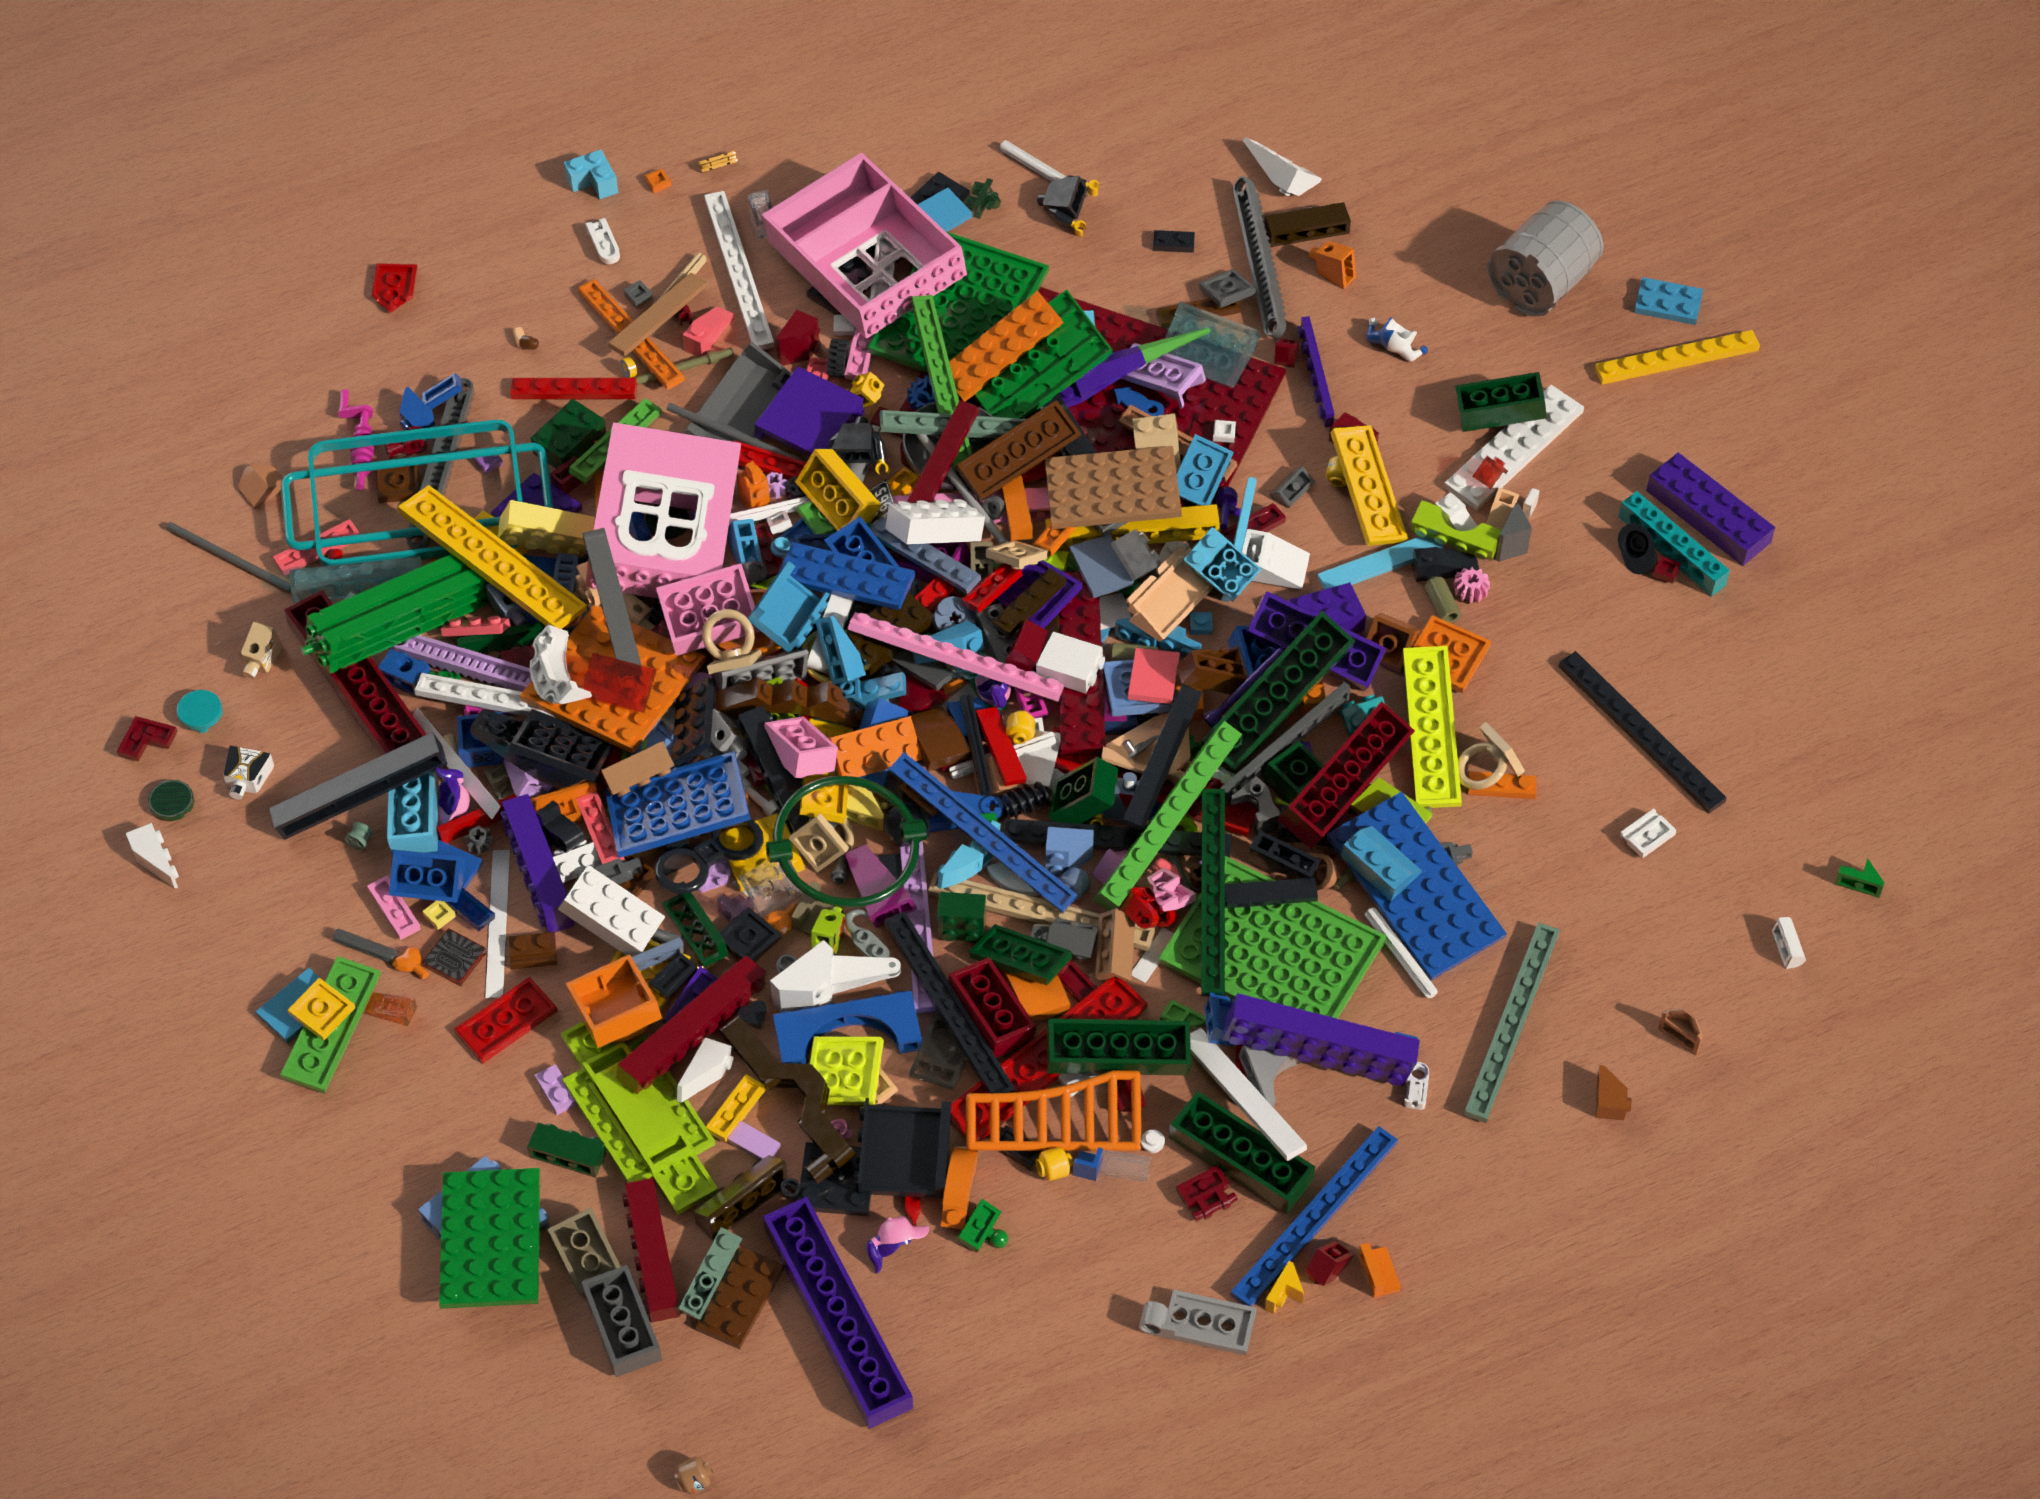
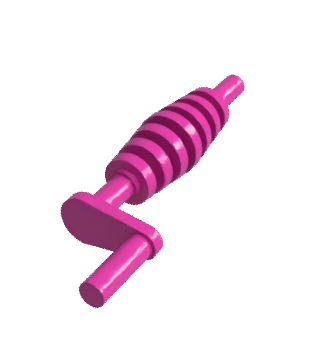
(360, 454)

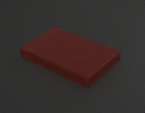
(619, 682)

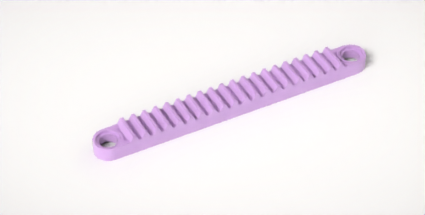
(467, 662)

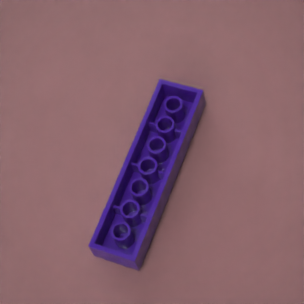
(1320, 1039)

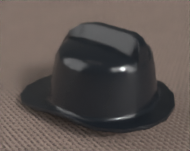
(1637, 548)

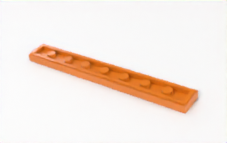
(618, 320)

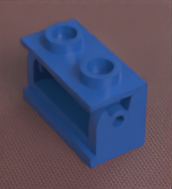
(1215, 1015)

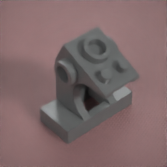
(1267, 813)

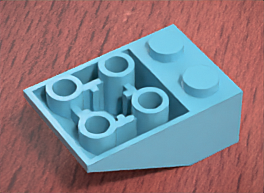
(1222, 564)

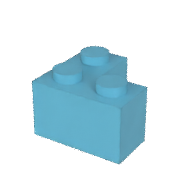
(591, 171)

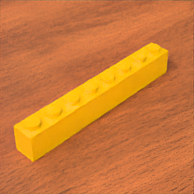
(1191, 526)

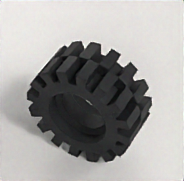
(838, 357)

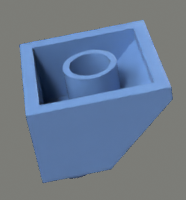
(1068, 849)

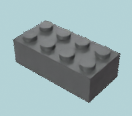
(621, 1321)

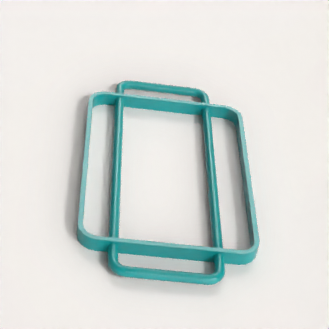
(396, 437)

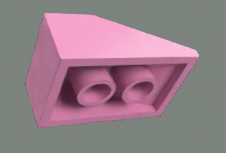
(802, 747)

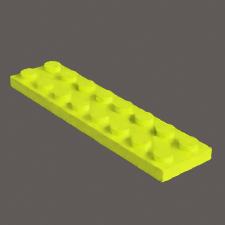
(1434, 726)

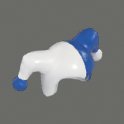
(1394, 339)

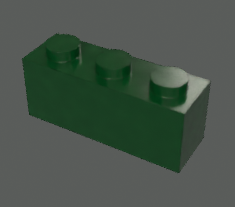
(566, 1149)

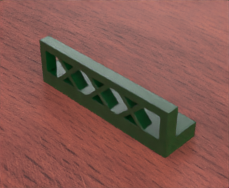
(514, 636)
(704, 925)

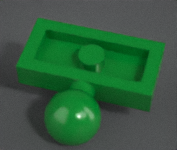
(980, 1227)

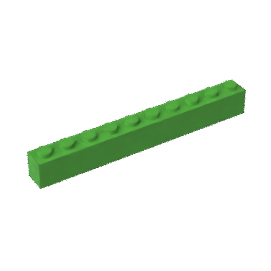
(1167, 817)

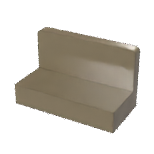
(808, 912)

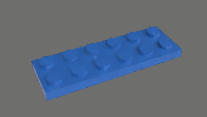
(849, 576)

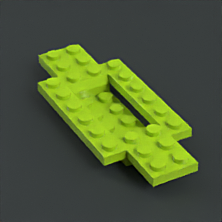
(661, 1128)

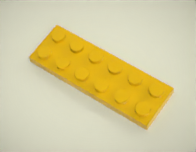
(1368, 485)
(829, 800)

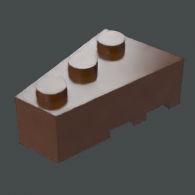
(1214, 670)

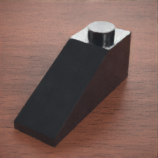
(1440, 563)
(1281, 857)

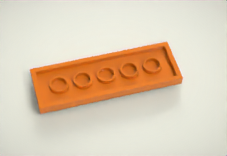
(1003, 345)

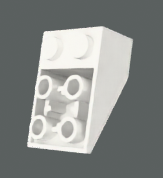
(1279, 560)

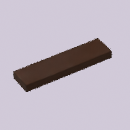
(1166, 315)

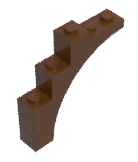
(790, 697)

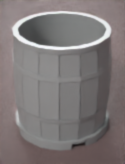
(1545, 258)

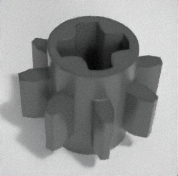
(478, 840)

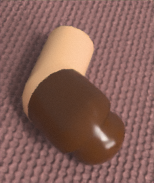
(524, 341)

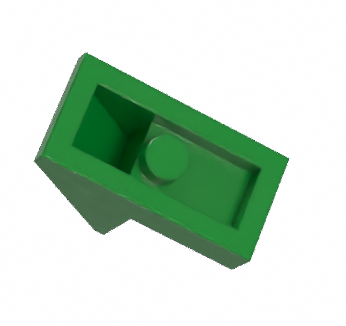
(1866, 882)

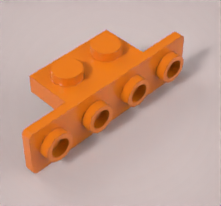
(566, 799)

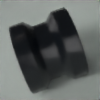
(793, 489)

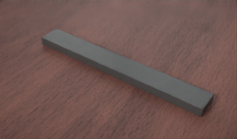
(1289, 738)

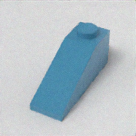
(744, 541)
(961, 636)
(840, 653)

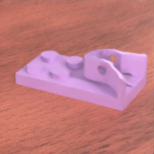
(1168, 375)

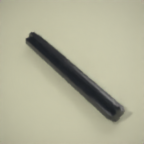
(975, 744)

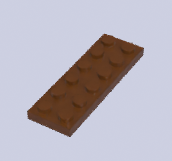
(1018, 451)

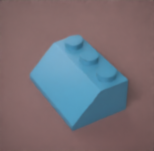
(1380, 862)

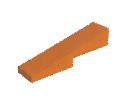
(1017, 510)

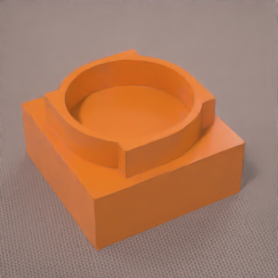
(614, 1002)

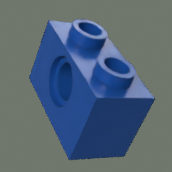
(394, 666)

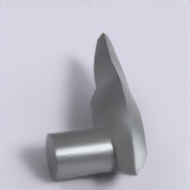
(1134, 751)

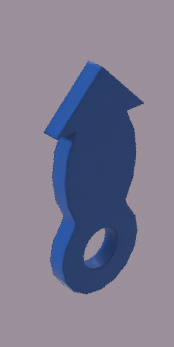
(1138, 400)

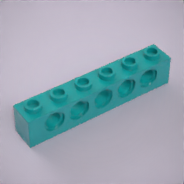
(1676, 544)

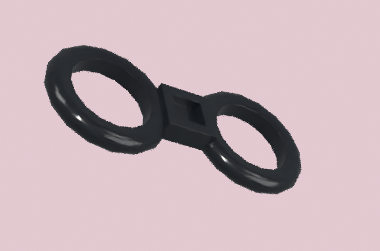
(705, 856)

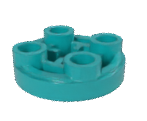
(199, 710)

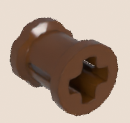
(1196, 878)

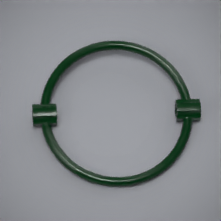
(910, 831)

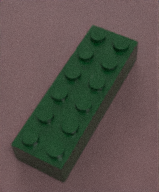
(1110, 1045)
(1240, 1152)

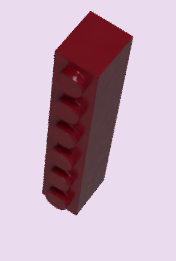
(652, 1250)

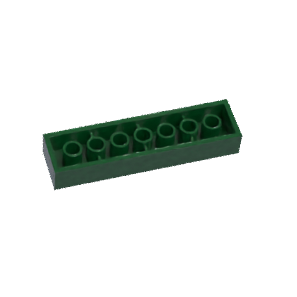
(1283, 687)

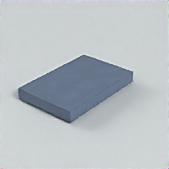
(1100, 566)

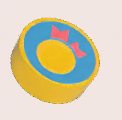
(628, 367)

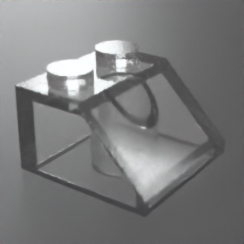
(769, 887)

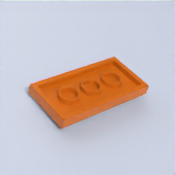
(875, 747)

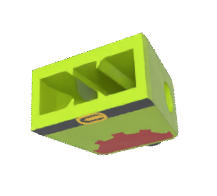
(829, 925)

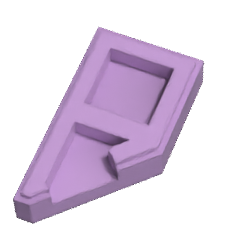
(718, 875)

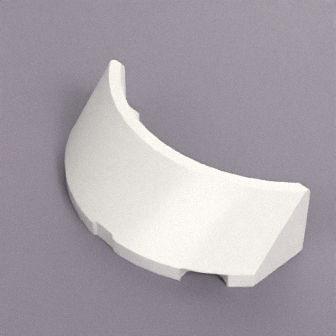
(550, 670)

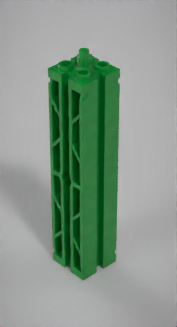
(393, 612)

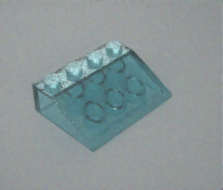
(1222, 351)

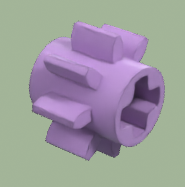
(776, 485)

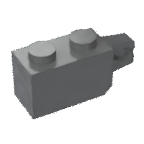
(1069, 934)

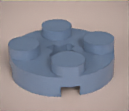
(951, 606)

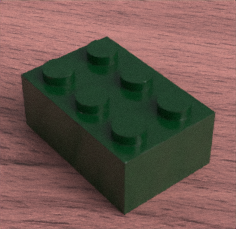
(569, 433)
(1084, 792)

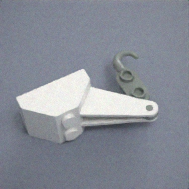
(821, 974)

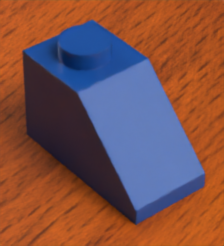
(414, 411)

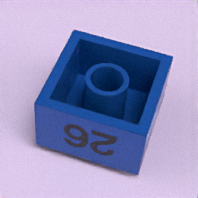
(471, 749)

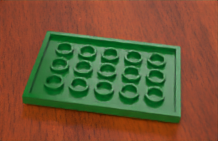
(490, 1238)

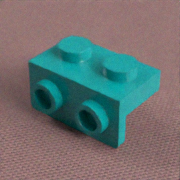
(1354, 715)

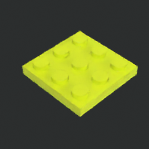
(848, 1067)

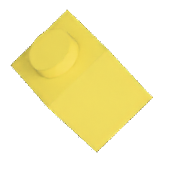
(863, 808)

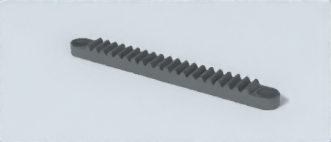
(1259, 257)
(439, 473)

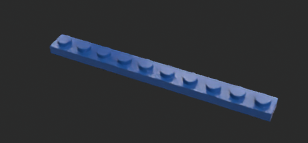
(983, 832)
(1314, 1217)

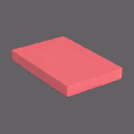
(1153, 676)

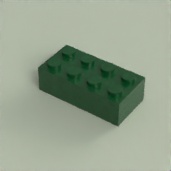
(1501, 401)

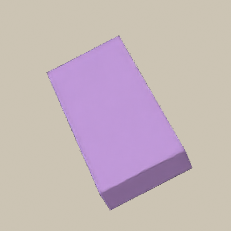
(753, 1141)

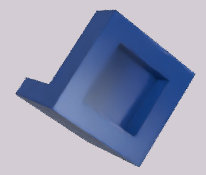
(1088, 1164)

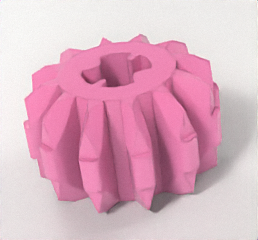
(1471, 585)

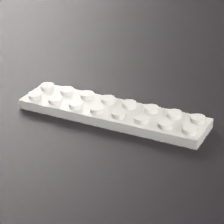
(1516, 447)

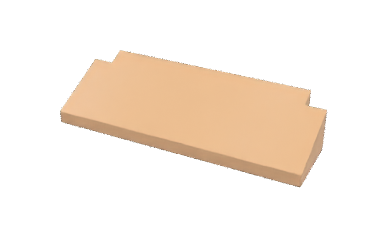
(1166, 600)

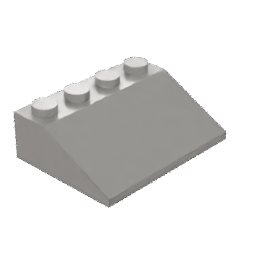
(782, 664)

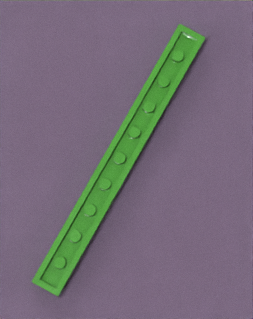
(937, 363)

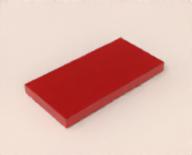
(506, 1020)

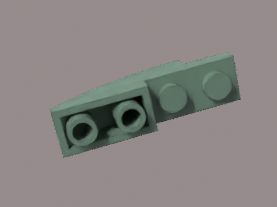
(710, 1273)

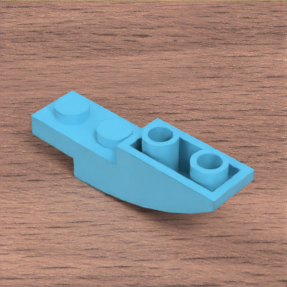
(964, 863)

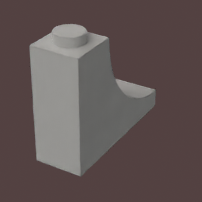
(1263, 1068)

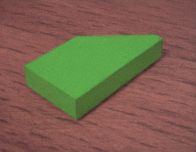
(1179, 1012)

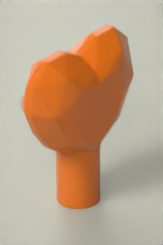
(781, 919)
(409, 962)

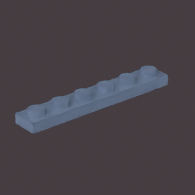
(929, 559)

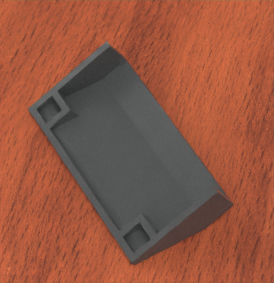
(742, 394)

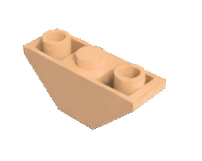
(1502, 508)

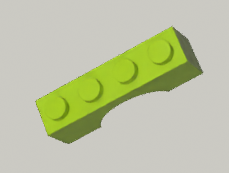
(1479, 541)

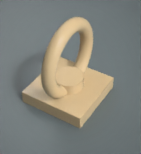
(734, 657)
(1499, 751)
(820, 841)

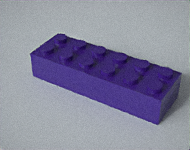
(1710, 509)
(1281, 622)
(535, 862)

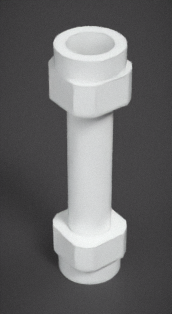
(769, 808)

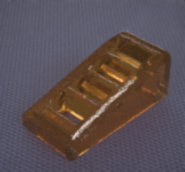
(394, 1016)

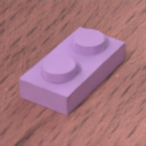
(555, 1090)

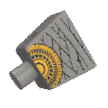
(727, 735)

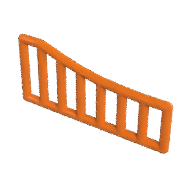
(1063, 1091)

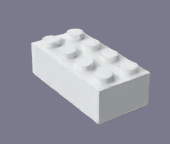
(935, 522)
(611, 912)

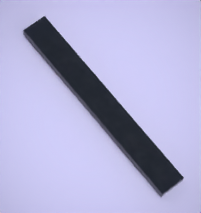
(1162, 757)

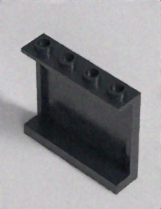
(903, 1150)

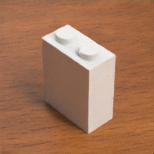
(1070, 662)

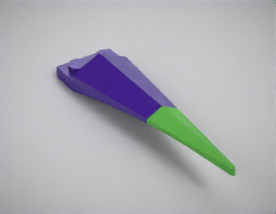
(1121, 364)

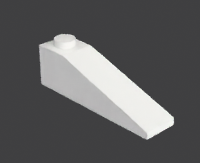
(1282, 170)

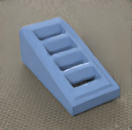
(567, 563)

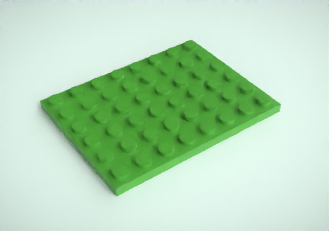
(1281, 952)

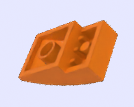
(1038, 999)

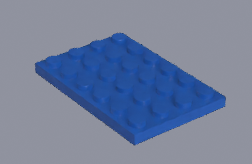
(679, 805)

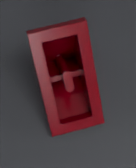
(1286, 352)

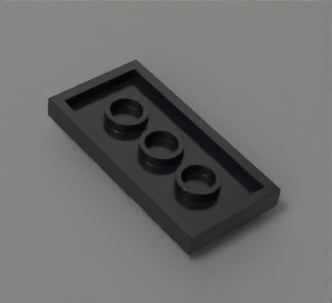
(693, 721)

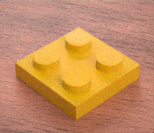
(321, 1009)

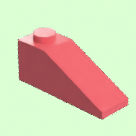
(706, 330)

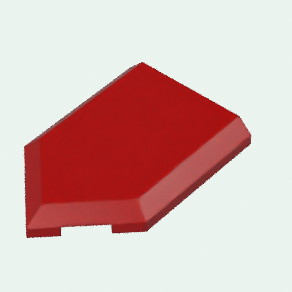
(394, 284)

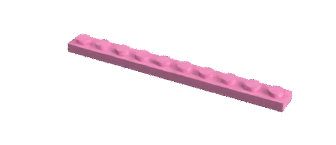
(955, 656)

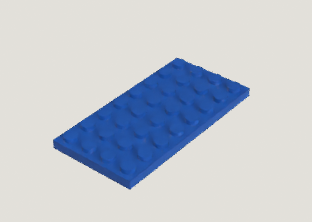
(1439, 911)

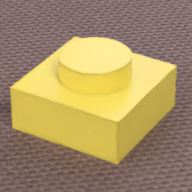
(439, 914)

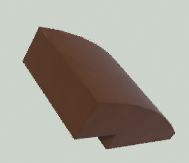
(939, 739)

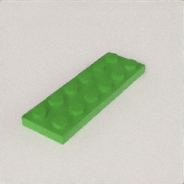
(314, 1060)

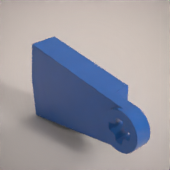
(977, 802)

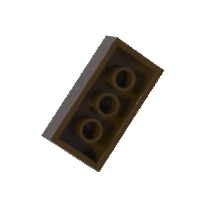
(876, 652)

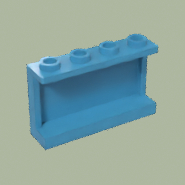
(787, 610)

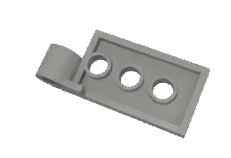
(1159, 1321)

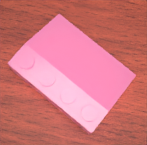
(695, 599)

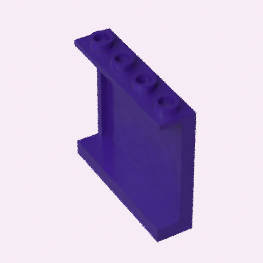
(808, 412)

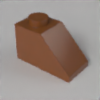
(1611, 1096)

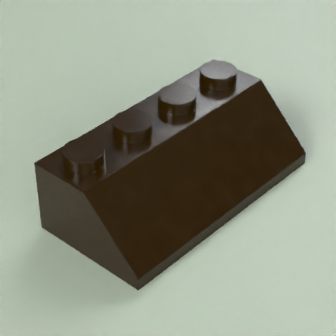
(742, 1196)

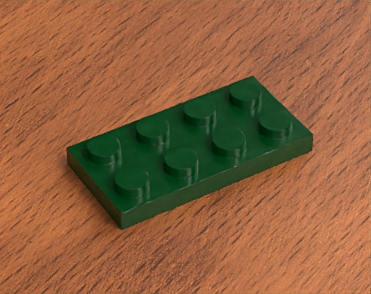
(1021, 954)

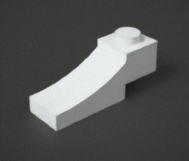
(1455, 513)

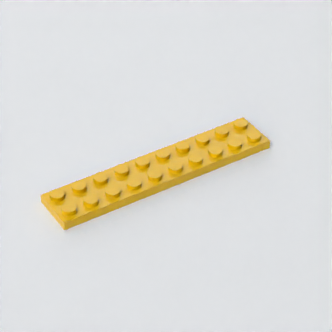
(491, 558)

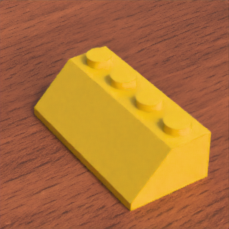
(836, 489)

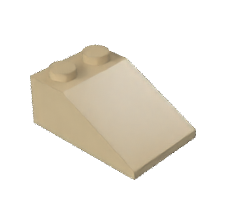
(1157, 432)

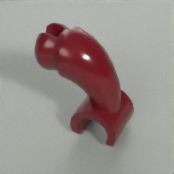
(685, 315)

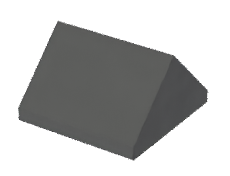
(1514, 536)

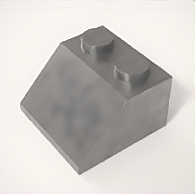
(1136, 554)

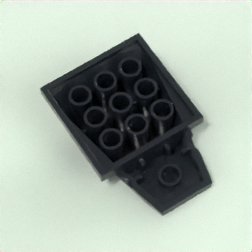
(544, 746)

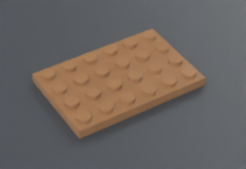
(1113, 487)

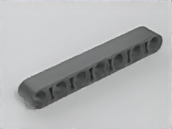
(611, 596)

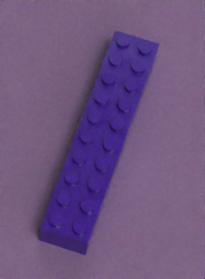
(838, 1313)

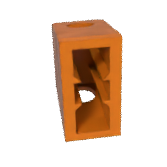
(1335, 263)

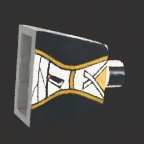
(246, 770)

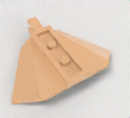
(1117, 754)

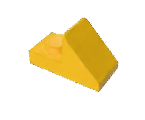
(1286, 1285)

